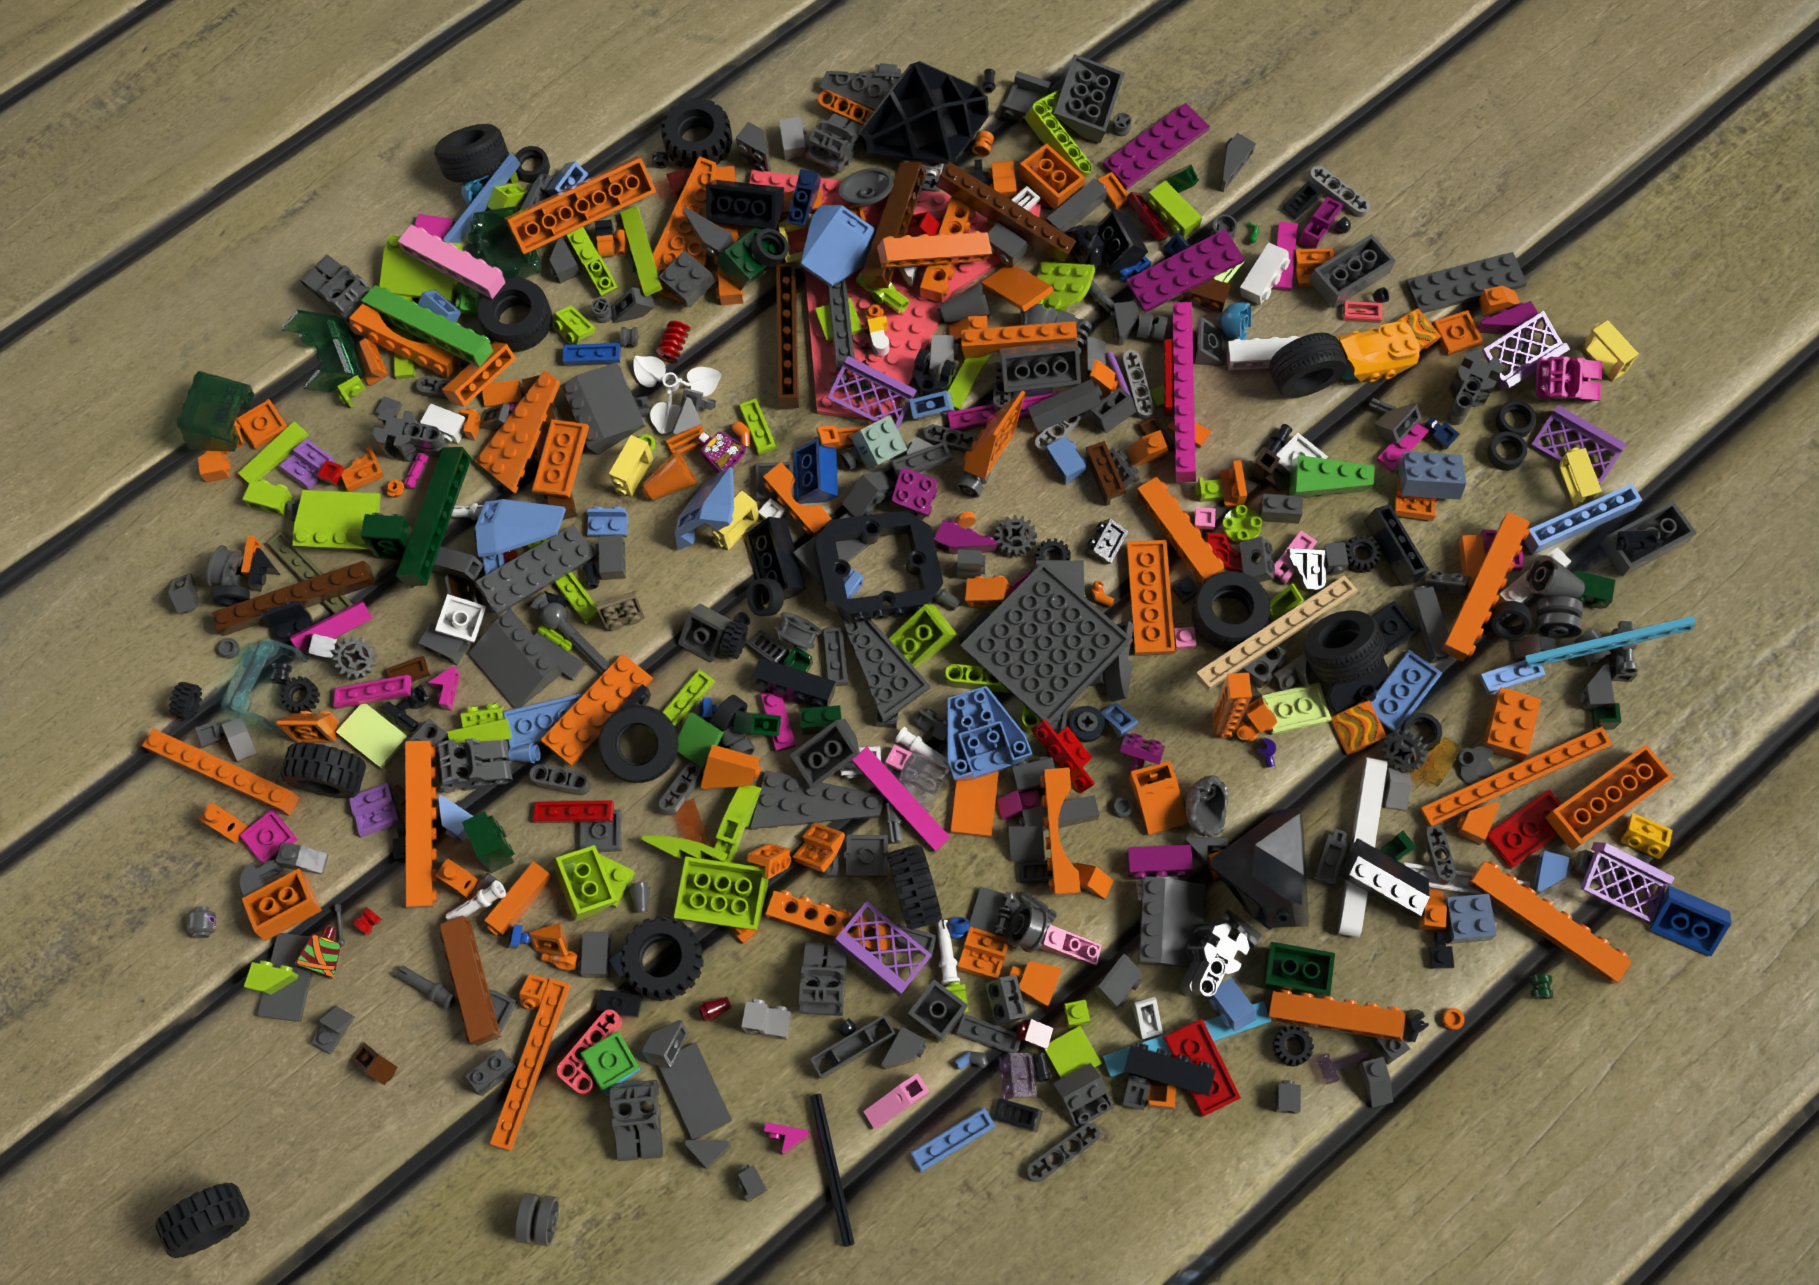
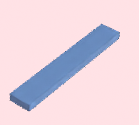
(480, 202)

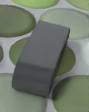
(554, 773)

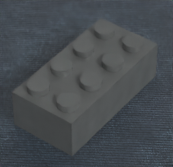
(1352, 271)
(1673, 531)

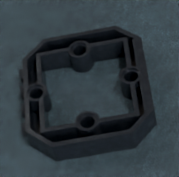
(882, 524)

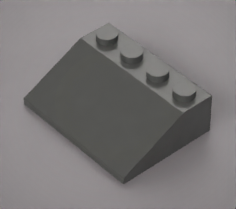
(1088, 97)
(604, 404)
(515, 660)
(1168, 920)

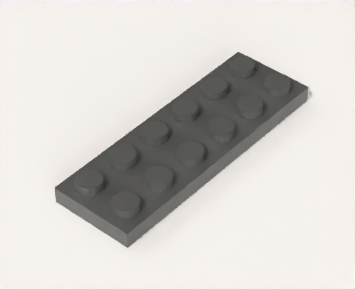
(1464, 282)
(535, 569)

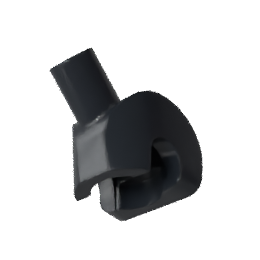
(417, 699)
(1413, 1022)

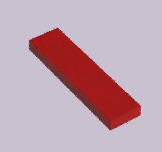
(1168, 378)
(573, 811)

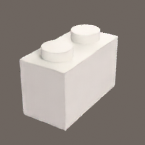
(447, 422)

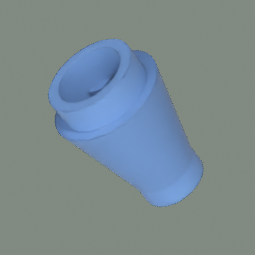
(527, 753)

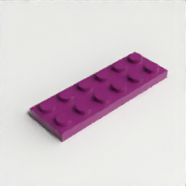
(1156, 146)
(1185, 270)

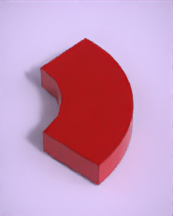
(1221, 548)

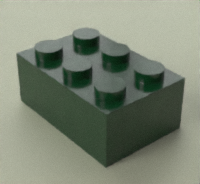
(740, 263)
(386, 535)
(489, 841)
(1298, 969)

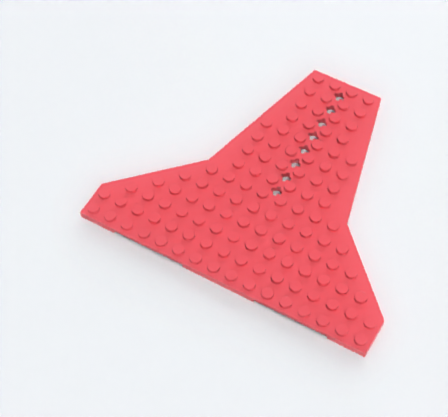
(906, 331)

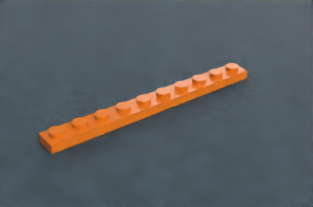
(1515, 777)

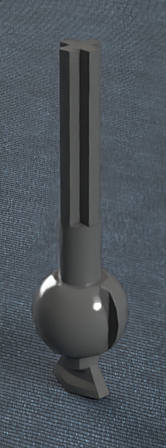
(555, 617)

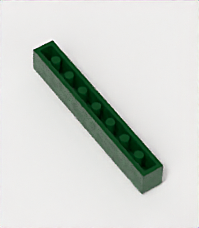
(434, 517)

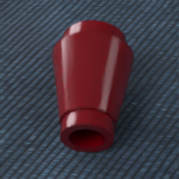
(713, 1008)

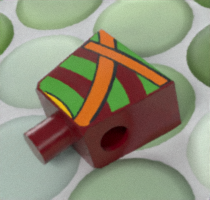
(320, 954)

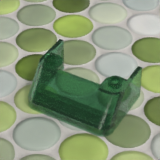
(333, 345)

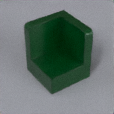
(1183, 178)
(799, 660)
(1606, 717)
(1399, 846)

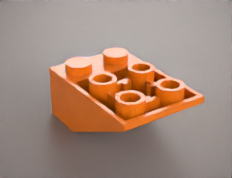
(1158, 797)

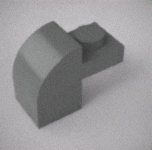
(255, 877)

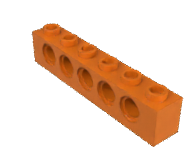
(930, 287)
(1231, 704)
(777, 912)

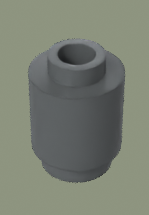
(887, 68)

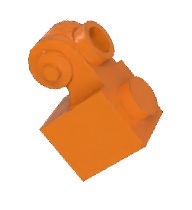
(1261, 720)

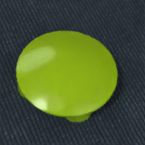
(1242, 524)

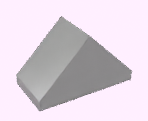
(687, 417)
(239, 739)
(1397, 789)

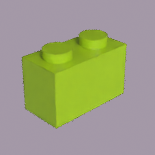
(267, 497)

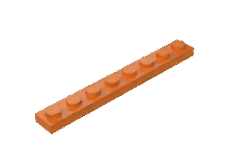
(530, 1064)

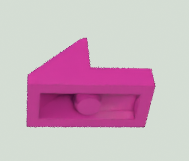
(448, 684)
(1014, 803)
(792, 1135)

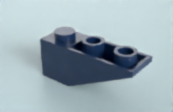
(803, 197)

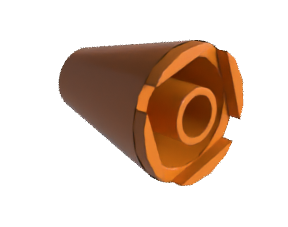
(669, 478)

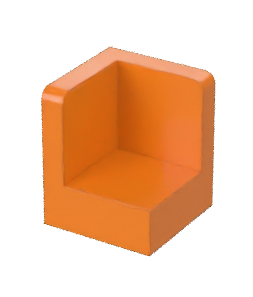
(1161, 1097)

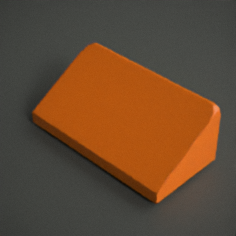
(502, 392)

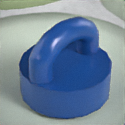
(958, 927)

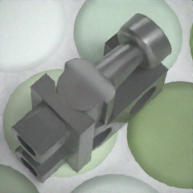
(1621, 661)

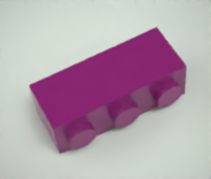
(1159, 861)

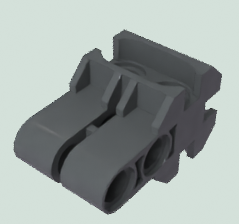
(834, 142)
(336, 286)
(1472, 384)
(407, 436)
(482, 764)
(1212, 958)
(823, 980)
(647, 1121)

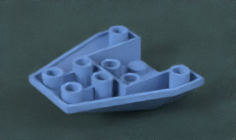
(836, 244)
(710, 505)
(513, 524)
(982, 736)

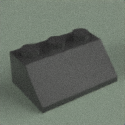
(826, 752)

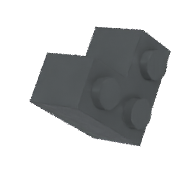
(868, 492)

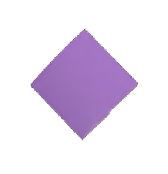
(305, 464)
(374, 810)

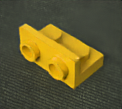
(1647, 836)

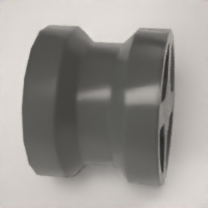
(1124, 120)
(629, 336)

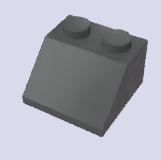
(704, 632)
(1119, 982)
(937, 1011)

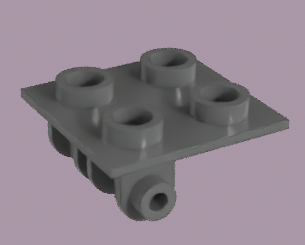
(993, 911)

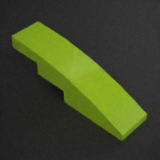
(680, 846)

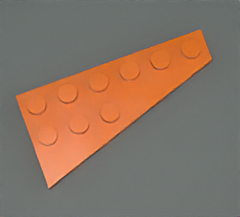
(517, 437)

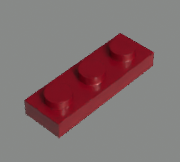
(1147, 216)

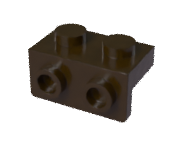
(463, 589)

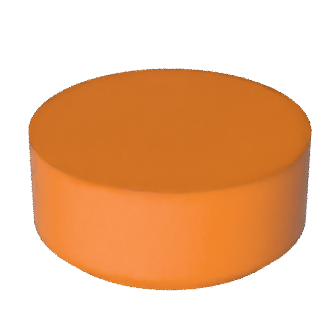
(965, 519)
(1452, 1019)

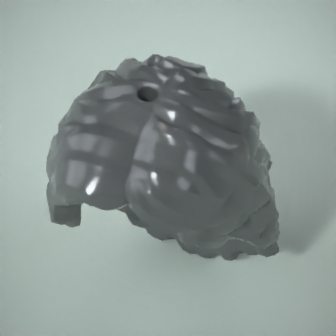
(1207, 806)

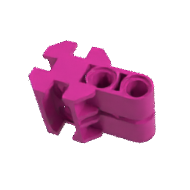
(1568, 379)

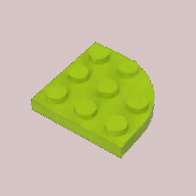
(1068, 282)

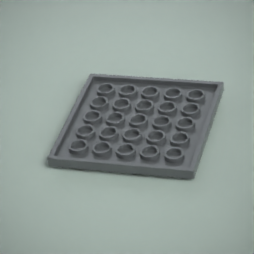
(1046, 643)

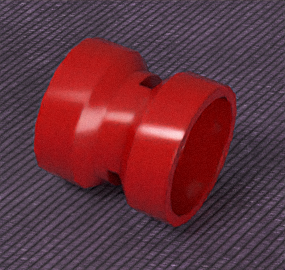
(362, 923)

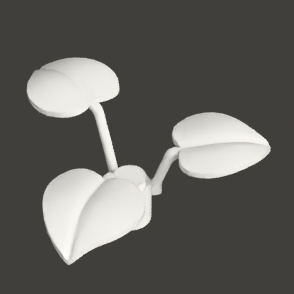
(650, 370)

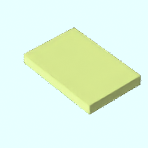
(1298, 708)
(372, 735)

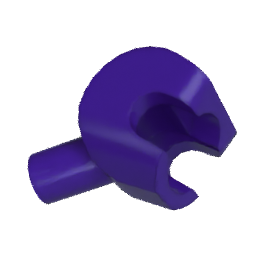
(1269, 752)

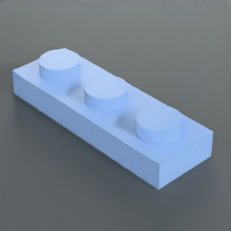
(1510, 676)

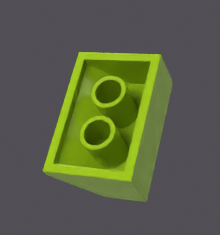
(584, 882)

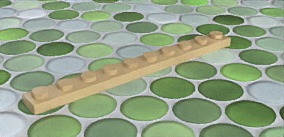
(1275, 633)

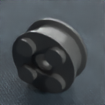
(224, 567)
(797, 630)
(1027, 927)

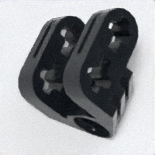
(920, 377)

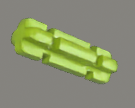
(555, 638)

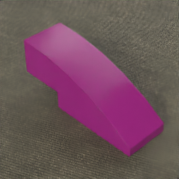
(1320, 223)

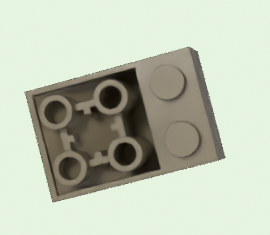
(621, 611)

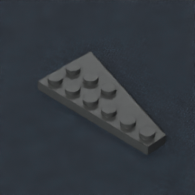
(860, 87)

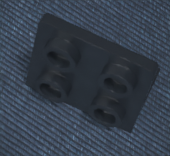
(288, 620)

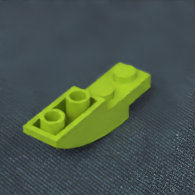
(592, 262)
(735, 820)

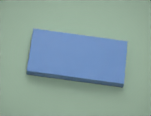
(1404, 690)
(533, 721)

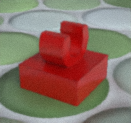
(330, 472)

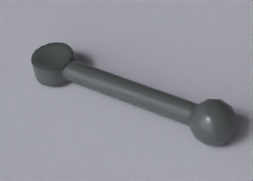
(339, 924)

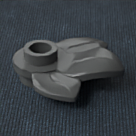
(1478, 764)

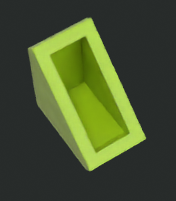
(1285, 602)

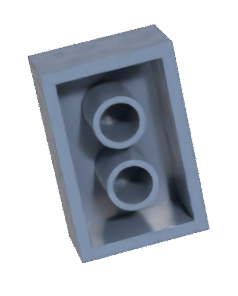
(1432, 475)

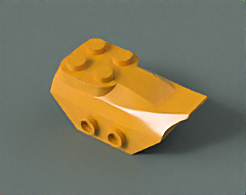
(1380, 351)

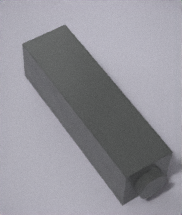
(1078, 206)
(1065, 405)
(457, 564)
(1430, 622)
(1071, 813)

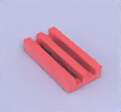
(1362, 314)

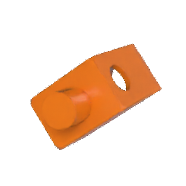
(220, 820)
(456, 878)
(1037, 981)

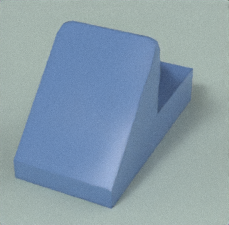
(1119, 719)

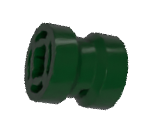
(1541, 987)

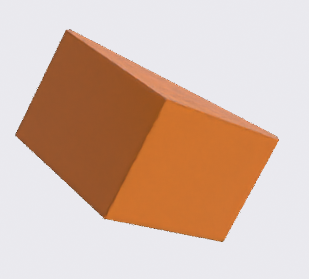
(1094, 880)
(550, 940)

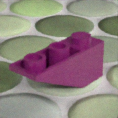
(1509, 319)
(953, 537)

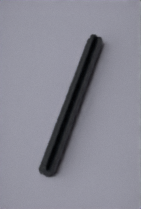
(832, 1170)

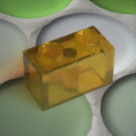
(1440, 761)

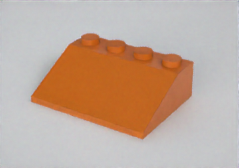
(994, 438)

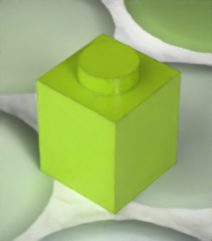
(1076, 1014)

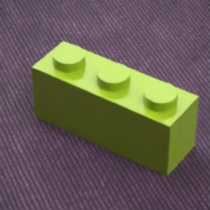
(1174, 209)

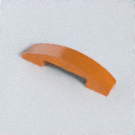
(837, 438)

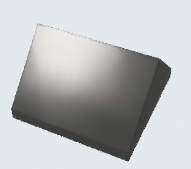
(1209, 343)

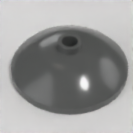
(866, 187)

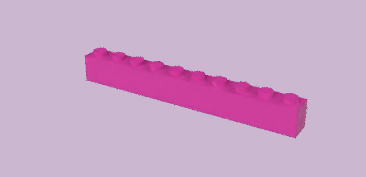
(1184, 392)

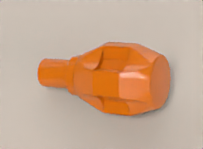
(566, 963)

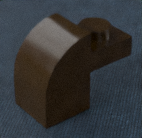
(1266, 469)

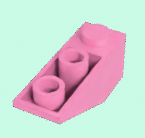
(1070, 946)
(897, 1101)

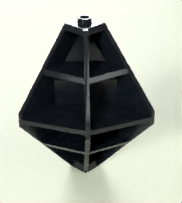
(925, 117)
(1269, 870)

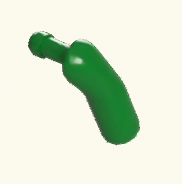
(1253, 236)

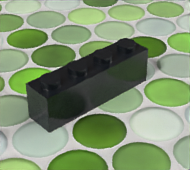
(1396, 545)
(792, 684)
(1169, 1069)

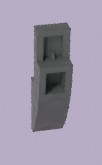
(1118, 673)

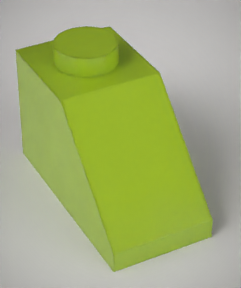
(507, 196)

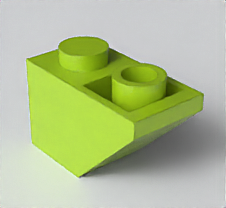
(268, 979)

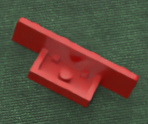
(1066, 752)

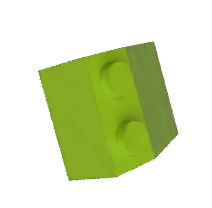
(923, 635)

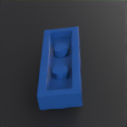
(591, 353)

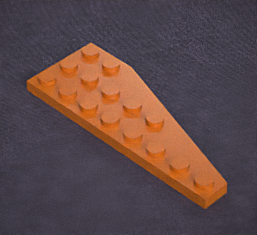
(678, 233)

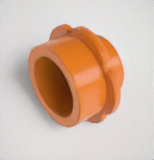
(874, 308)
(395, 492)

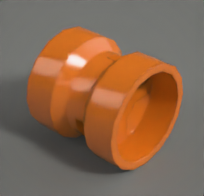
(982, 144)

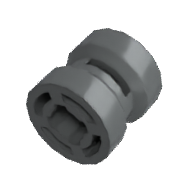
(601, 310)
(851, 458)

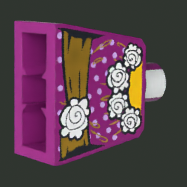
(721, 451)

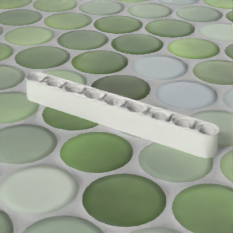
(1366, 829)

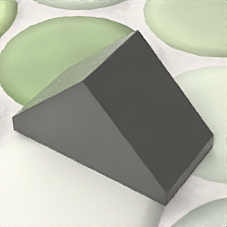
(708, 1151)

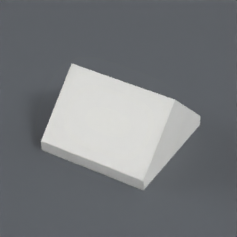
(460, 618)

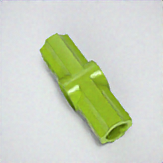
(886, 295)

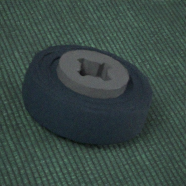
(1080, 724)

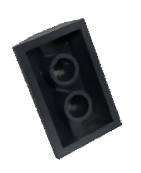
(1121, 241)

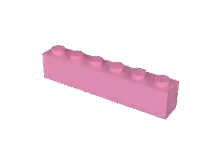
(452, 261)

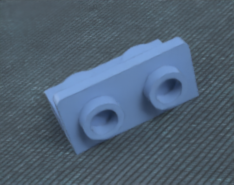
(607, 521)

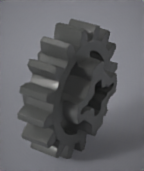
(1015, 544)
(357, 649)
(1403, 758)

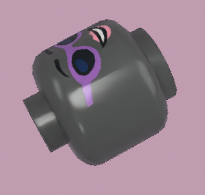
(201, 922)

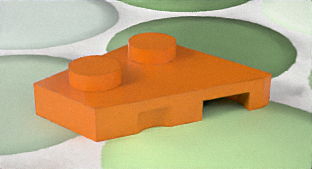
(362, 471)

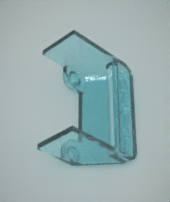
(236, 698)

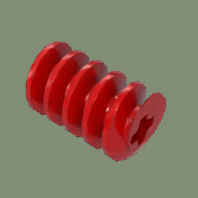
(672, 341)

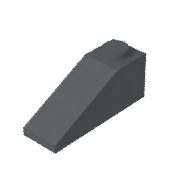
(1237, 154)
(710, 235)

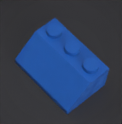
(815, 473)
(1690, 921)

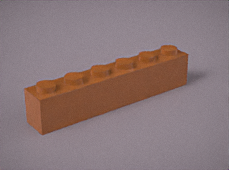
(469, 980)

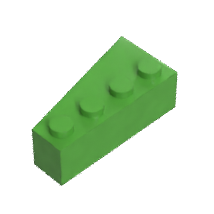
(1326, 476)

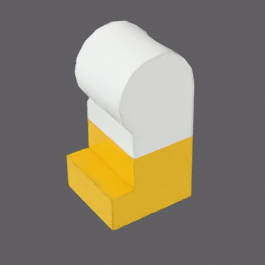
(878, 338)

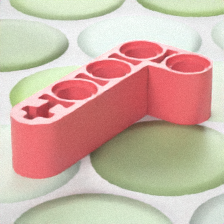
(586, 1042)

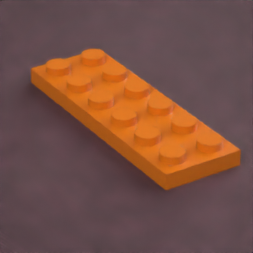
(1150, 597)
(584, 720)

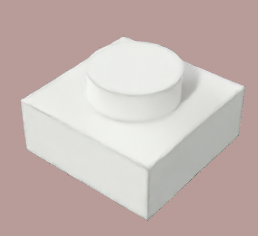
(771, 509)

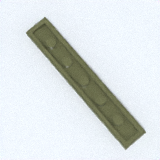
(303, 567)

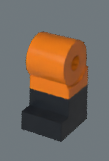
(605, 238)

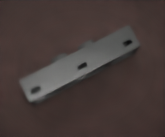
(853, 1046)

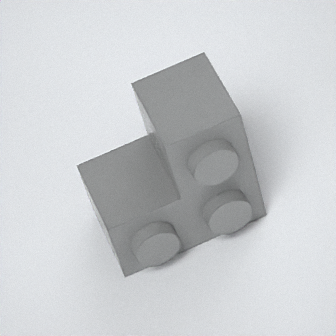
(765, 1021)

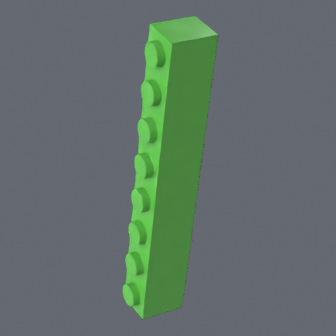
(429, 326)

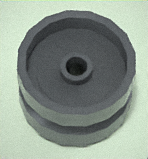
(1559, 617)
(537, 1219)

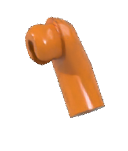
(624, 243)
(742, 431)
(1099, 595)

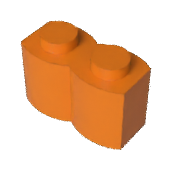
(1003, 178)

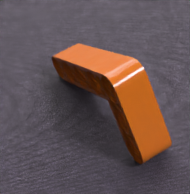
(852, 107)

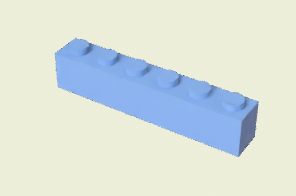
(1582, 519)

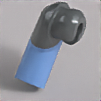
(972, 1057)

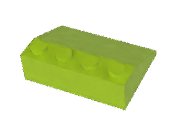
(410, 276)
(333, 519)
(721, 893)

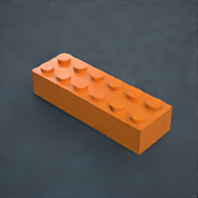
(1609, 797)

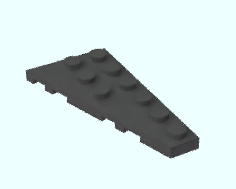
(887, 672)
(792, 802)

